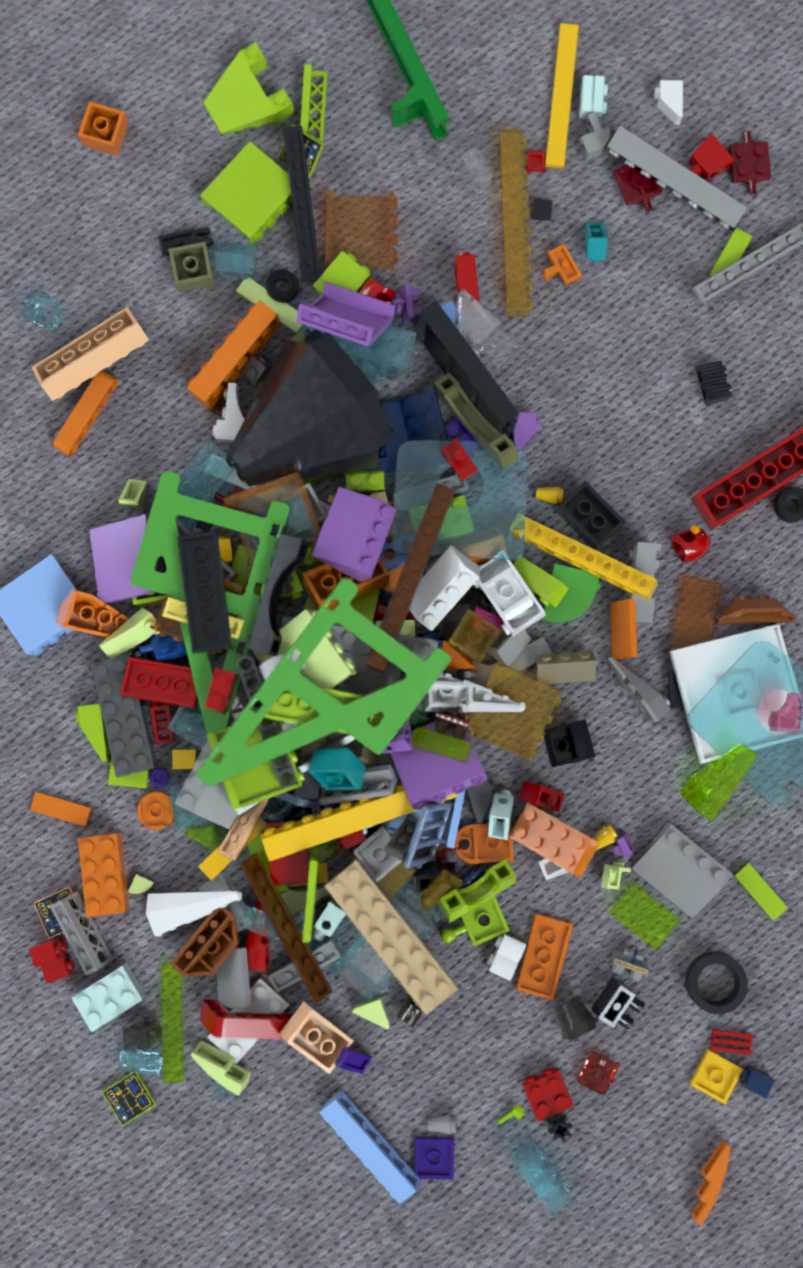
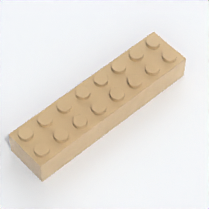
(391, 936)

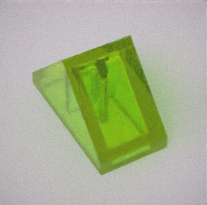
(205, 835)

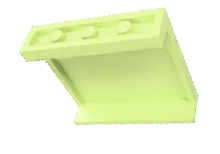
(326, 664)

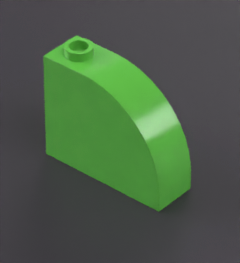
(577, 599)

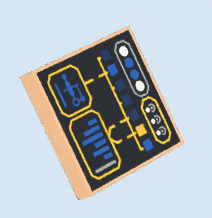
(46, 914)

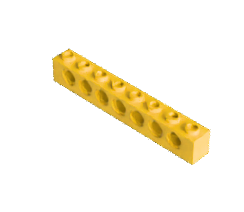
(588, 559)

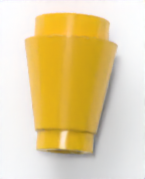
(550, 494)
(606, 836)

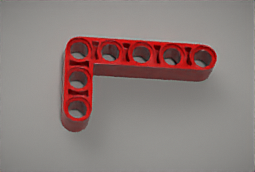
(241, 1025)

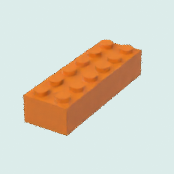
(230, 358)

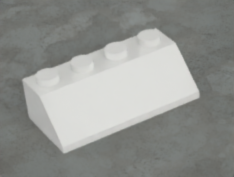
(443, 587)

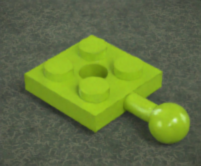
(476, 931)

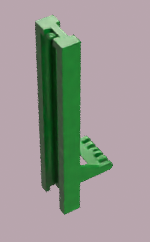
(422, 96)

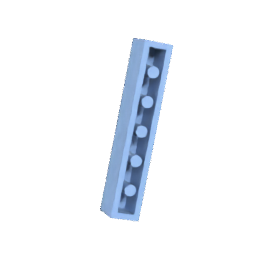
(370, 1147)

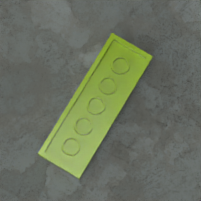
(294, 710)

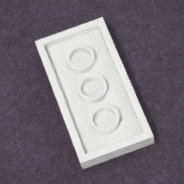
(263, 1000)

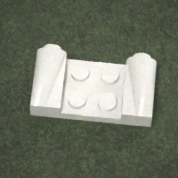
(509, 596)

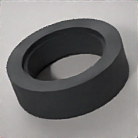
(740, 983)

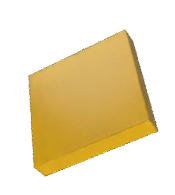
(716, 1076)

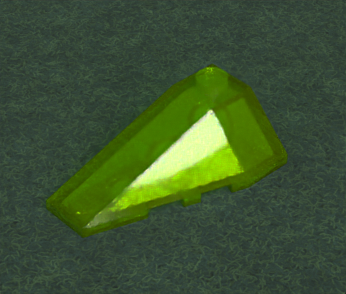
(715, 784)

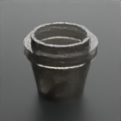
(575, 1018)

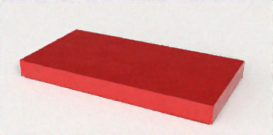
(159, 683)

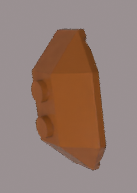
(755, 611)
(208, 945)

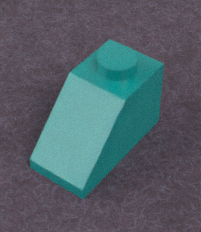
(595, 241)

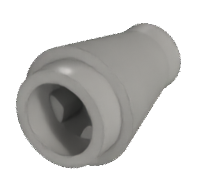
(444, 1124)

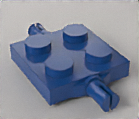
(164, 648)

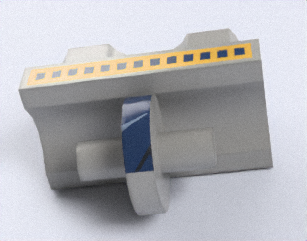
(631, 960)

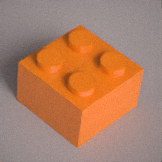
(103, 128)

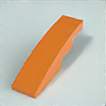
(714, 1174)

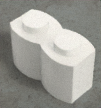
(506, 956)

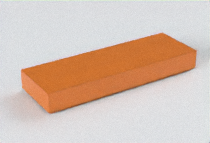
(61, 808)

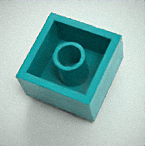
(337, 769)

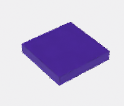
(434, 1157)

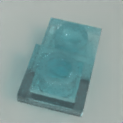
(140, 1062)

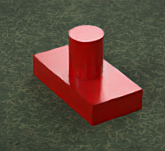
(459, 460)

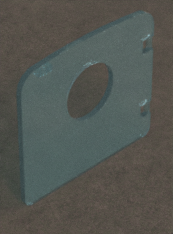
(475, 531)
(730, 717)

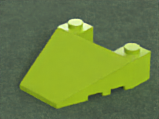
(240, 101)

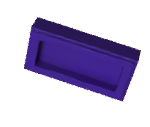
(353, 1060)

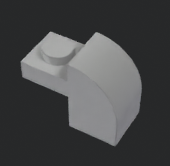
(596, 141)

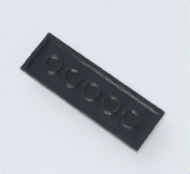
(204, 592)

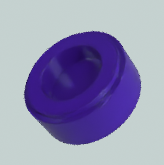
(159, 777)

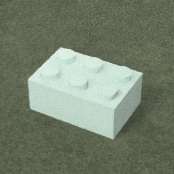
(109, 997)

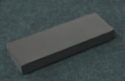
(401, 839)

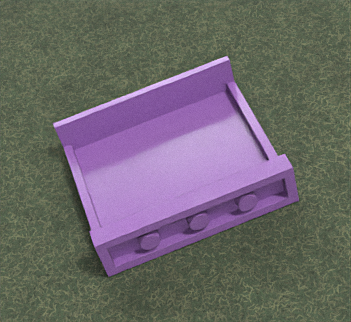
(347, 314)
(114, 558)
(435, 777)

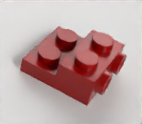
(547, 1093)

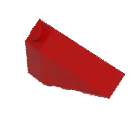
(257, 948)

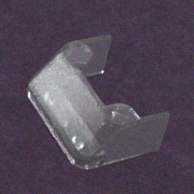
(483, 330)

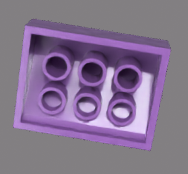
(354, 533)

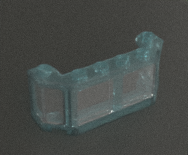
(362, 965)

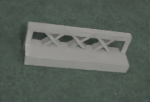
(374, 778)
(78, 935)

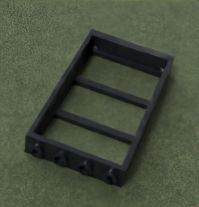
(457, 357)

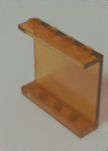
(362, 228)

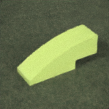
(221, 1067)

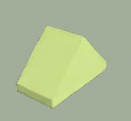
(133, 494)
(373, 1011)

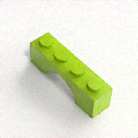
(463, 900)

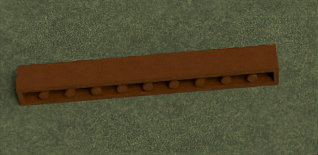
(413, 570)

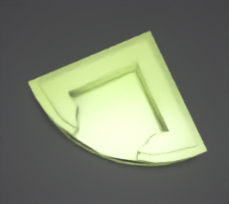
(140, 884)

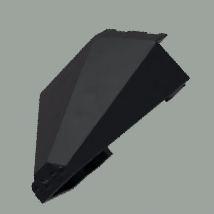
(311, 416)

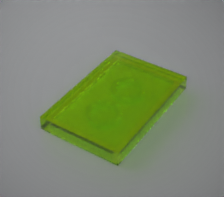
(644, 916)

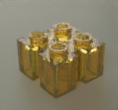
(395, 880)

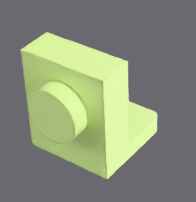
(612, 875)

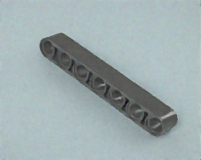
(265, 732)

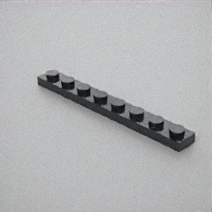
(301, 203)

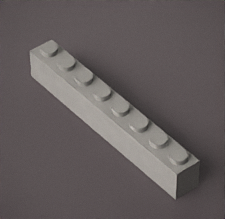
(677, 177)

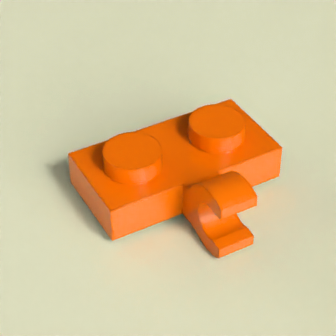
(562, 265)

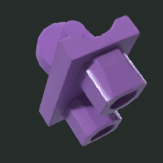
(404, 303)

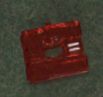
(602, 1083)

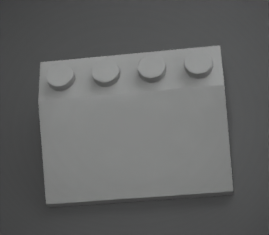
(206, 800)
(681, 870)

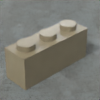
(565, 667)

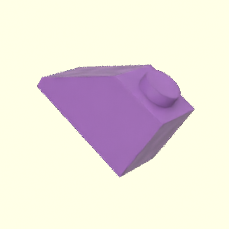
(525, 428)

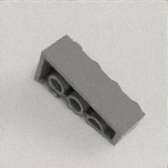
(644, 560)

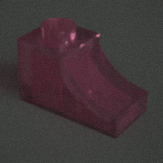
(788, 716)

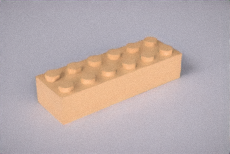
(89, 354)

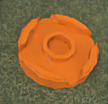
(155, 804)

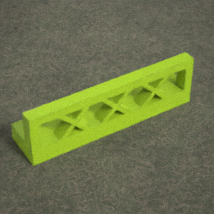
(307, 94)

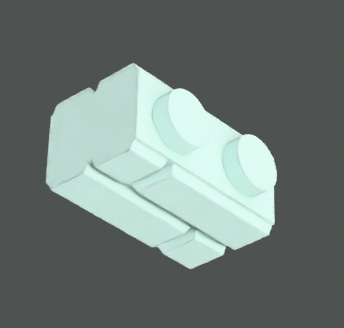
(592, 96)

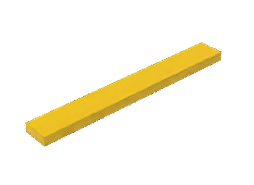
(561, 96)

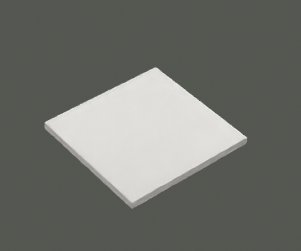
(704, 664)

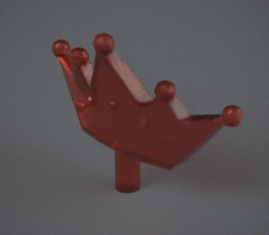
(442, 854)

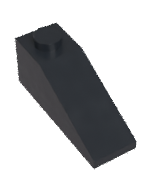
(455, 615)

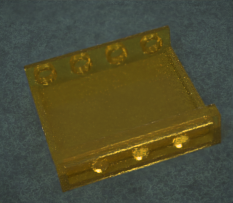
(516, 730)

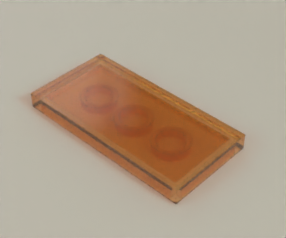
(695, 612)

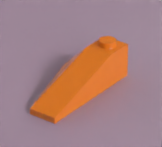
(89, 615)

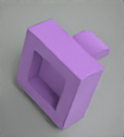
(624, 845)

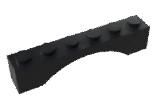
(288, 556)

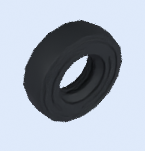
(282, 275)

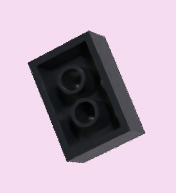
(590, 515)

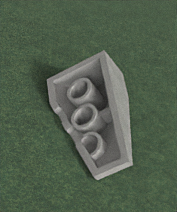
(647, 699)

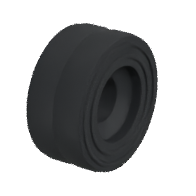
(781, 504)

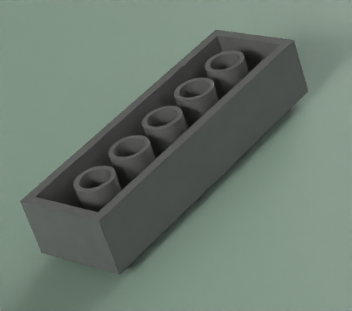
(123, 720)

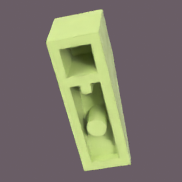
(129, 634)

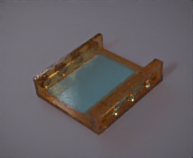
(288, 490)

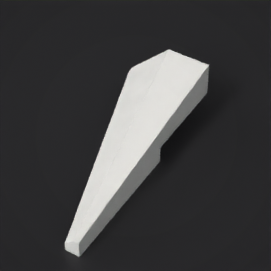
(451, 692)
(171, 910)

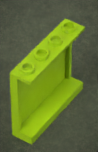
(250, 192)
(260, 781)

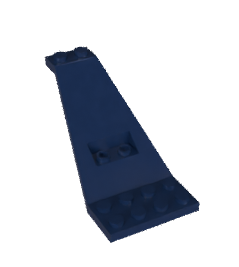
(412, 419)

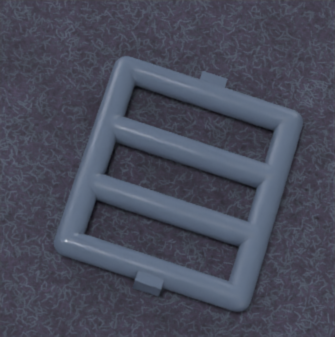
(422, 826)

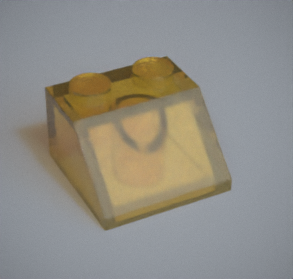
(474, 636)

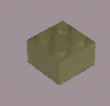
(192, 267)

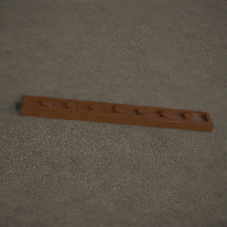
(285, 927)

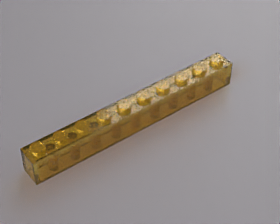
(514, 223)

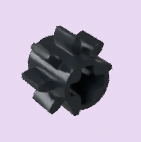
(565, 1126)

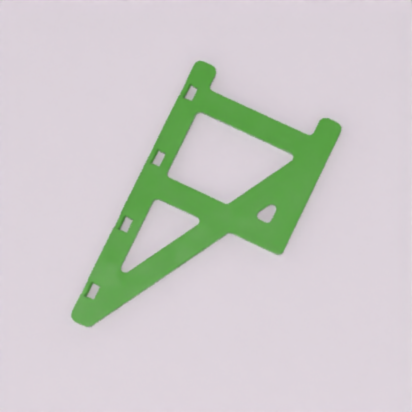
(162, 541)
(394, 701)

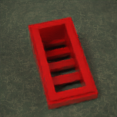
(165, 739)

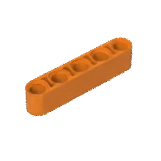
(85, 413)

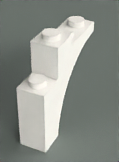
(227, 429)

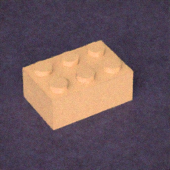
(315, 1037)

